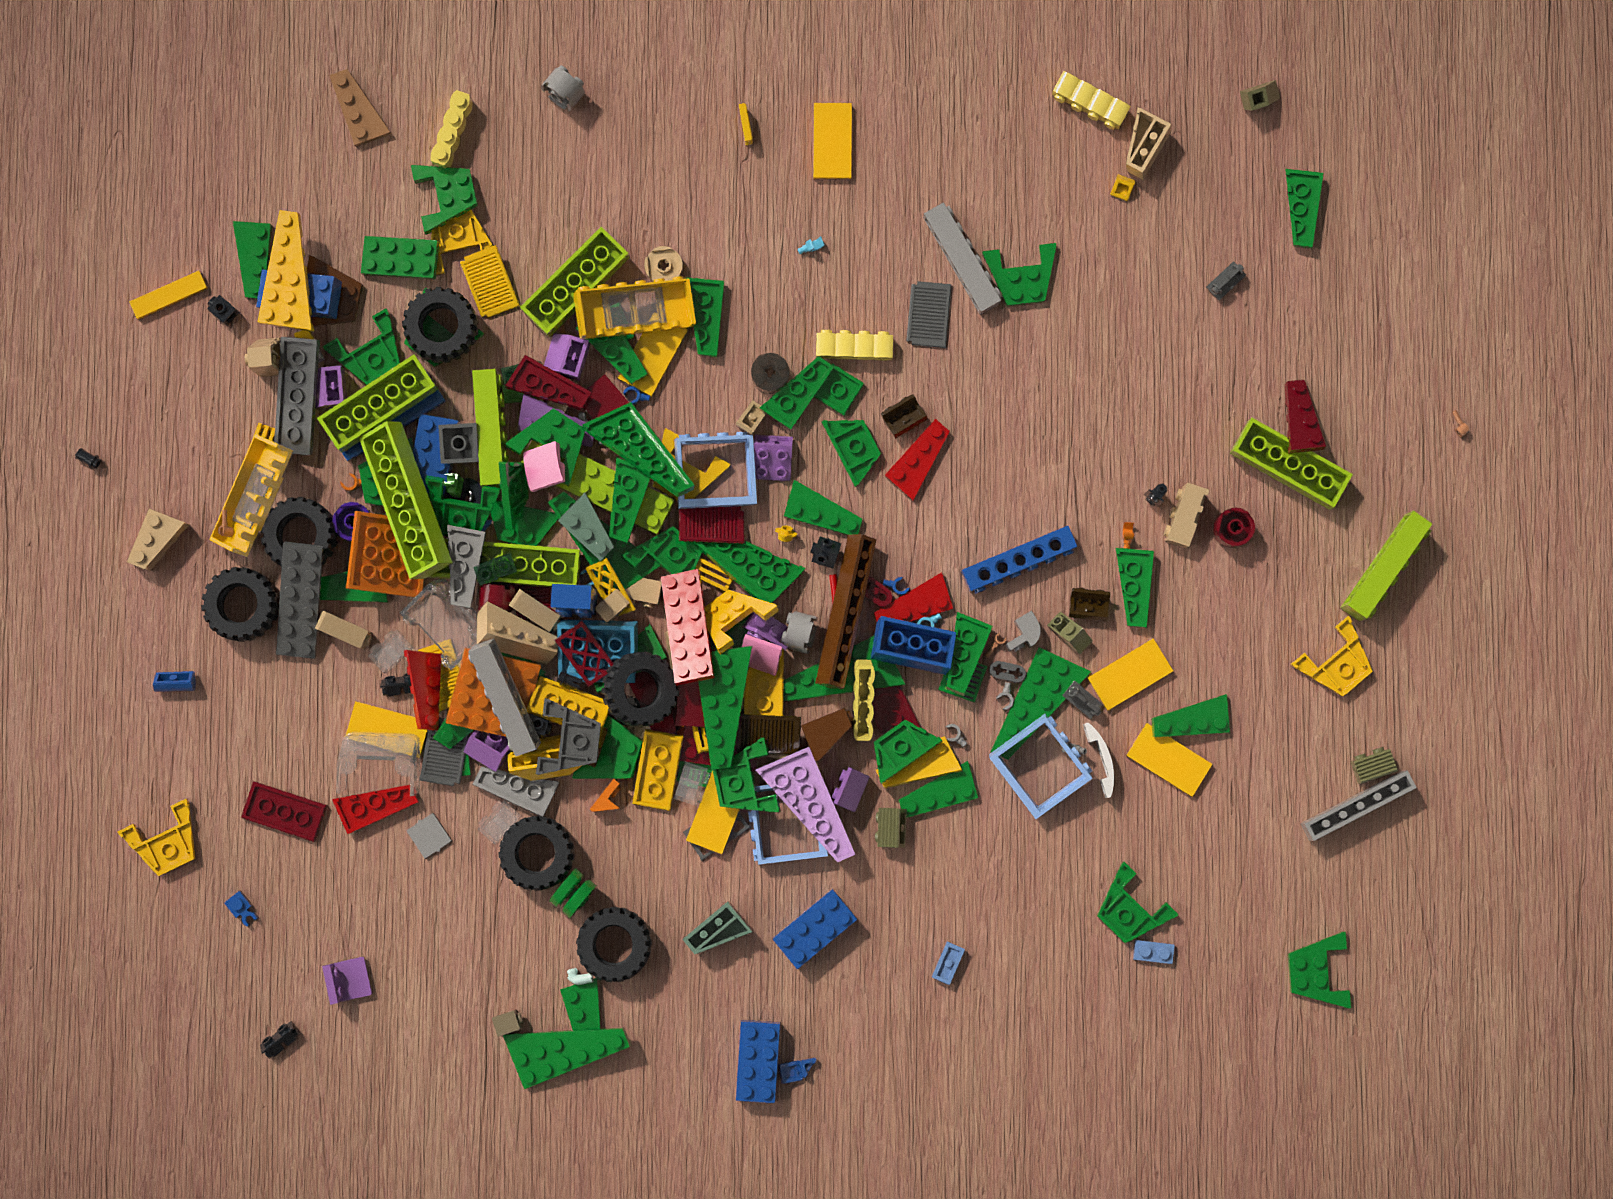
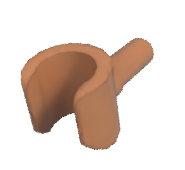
(1463, 428)
(224, 530)
(996, 643)

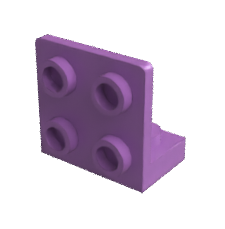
(773, 457)
(768, 630)
(347, 980)

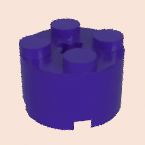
(343, 517)

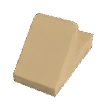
(751, 418)
(612, 606)

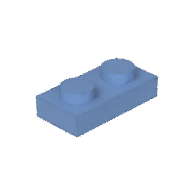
(1153, 951)
(948, 963)

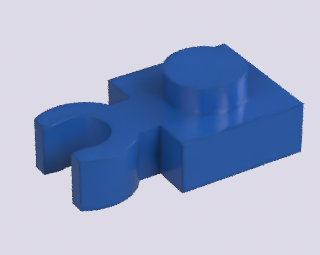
(240, 905)

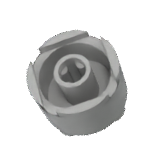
(563, 88)
(800, 632)

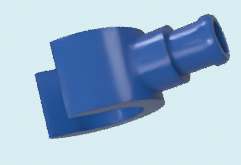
(640, 396)
(891, 584)

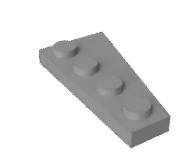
(465, 552)
(527, 794)

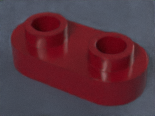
(877, 589)

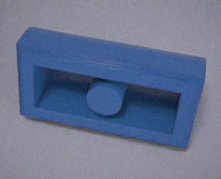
(174, 681)

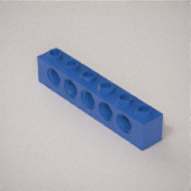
(1062, 536)

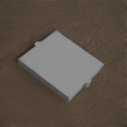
(428, 835)

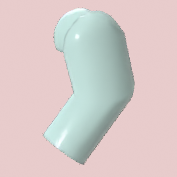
(578, 979)

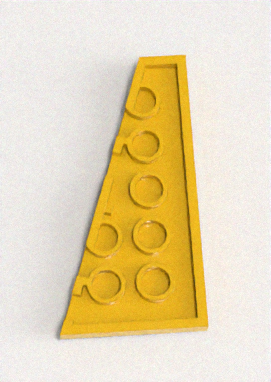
(286, 284)

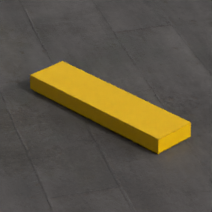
(168, 295)

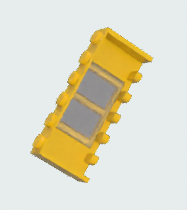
(634, 308)
(252, 494)

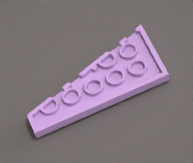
(805, 793)

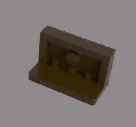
(903, 416)
(1089, 604)

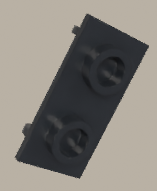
(1155, 496)
(391, 685)
(272, 1044)

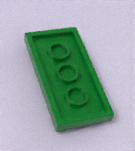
(400, 257)

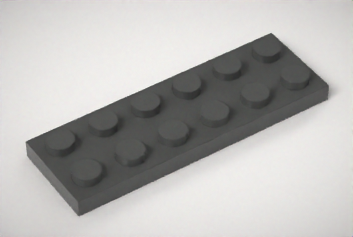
(297, 394)
(299, 600)

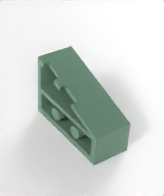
(717, 929)

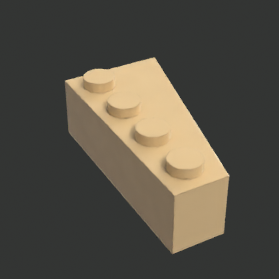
(515, 634)

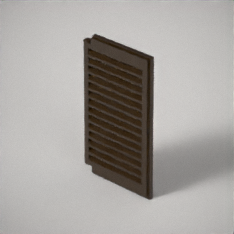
(781, 732)

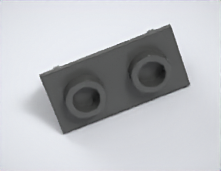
(1226, 280)
(1083, 700)

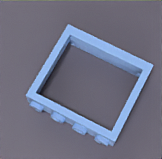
(721, 438)
(1073, 753)
(756, 836)

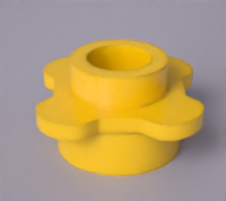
(785, 533)

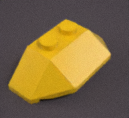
(526, 764)

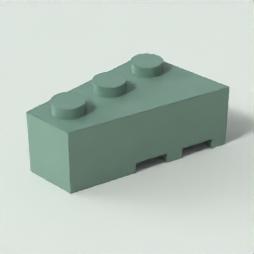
(586, 527)

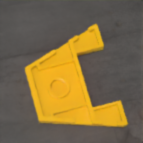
(459, 234)
(699, 478)
(731, 609)
(1343, 668)
(168, 848)

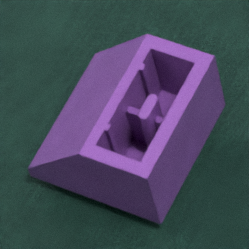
(567, 355)
(330, 387)
(851, 789)

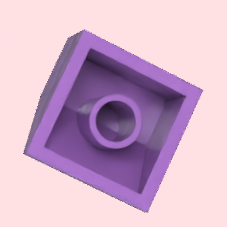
(488, 749)

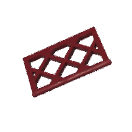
(569, 653)

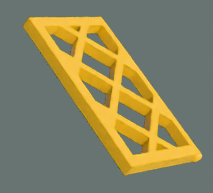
(612, 578)

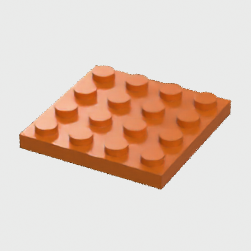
(376, 559)
(469, 703)

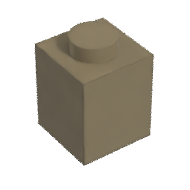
(507, 1022)

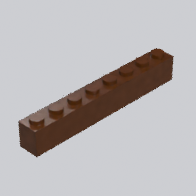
(846, 611)

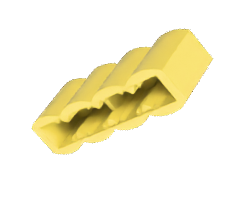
(1091, 100)
(454, 125)
(854, 346)
(862, 703)

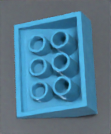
(615, 638)

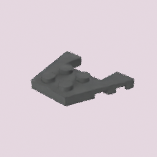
(578, 739)

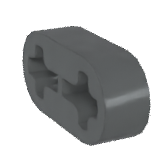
(1008, 667)

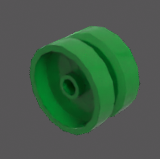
(574, 894)

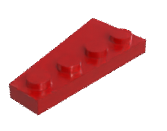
(916, 462)
(920, 602)
(425, 681)
(369, 807)

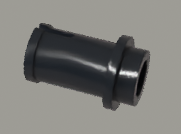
(87, 458)
(567, 679)

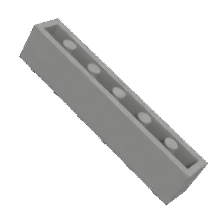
(961, 258)
(504, 697)
(1358, 805)

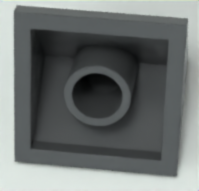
(458, 443)

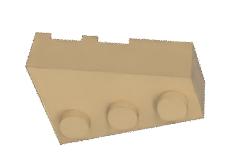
(1146, 142)
(264, 357)
(1185, 515)
(154, 539)

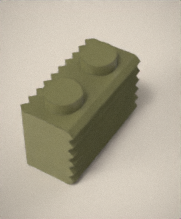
(1373, 765)
(891, 827)

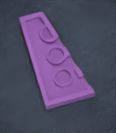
(533, 410)

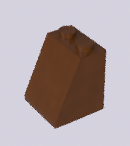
(826, 731)

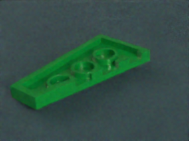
(253, 253)
(795, 396)
(1201, 718)
(941, 792)

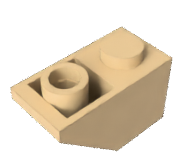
(645, 591)

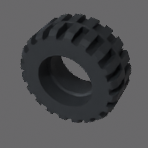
(425, 304)
(289, 510)
(219, 589)
(615, 683)
(510, 853)
(587, 944)

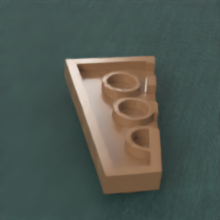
(359, 114)

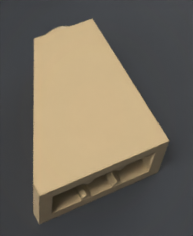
(535, 611)
(344, 630)

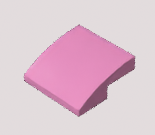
(544, 466)
(764, 655)

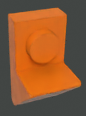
(603, 802)

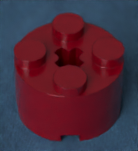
(1242, 521)
(497, 594)

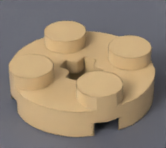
(670, 257)

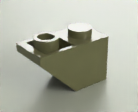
(1260, 95)
(1070, 632)

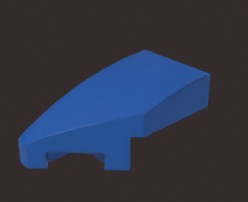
(795, 1070)

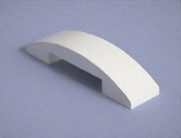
(1108, 782)

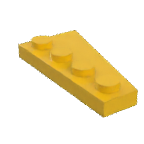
(934, 763)

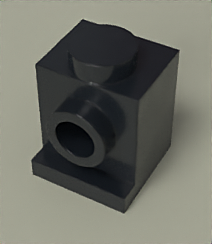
(228, 312)

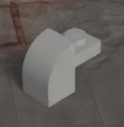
(1029, 629)

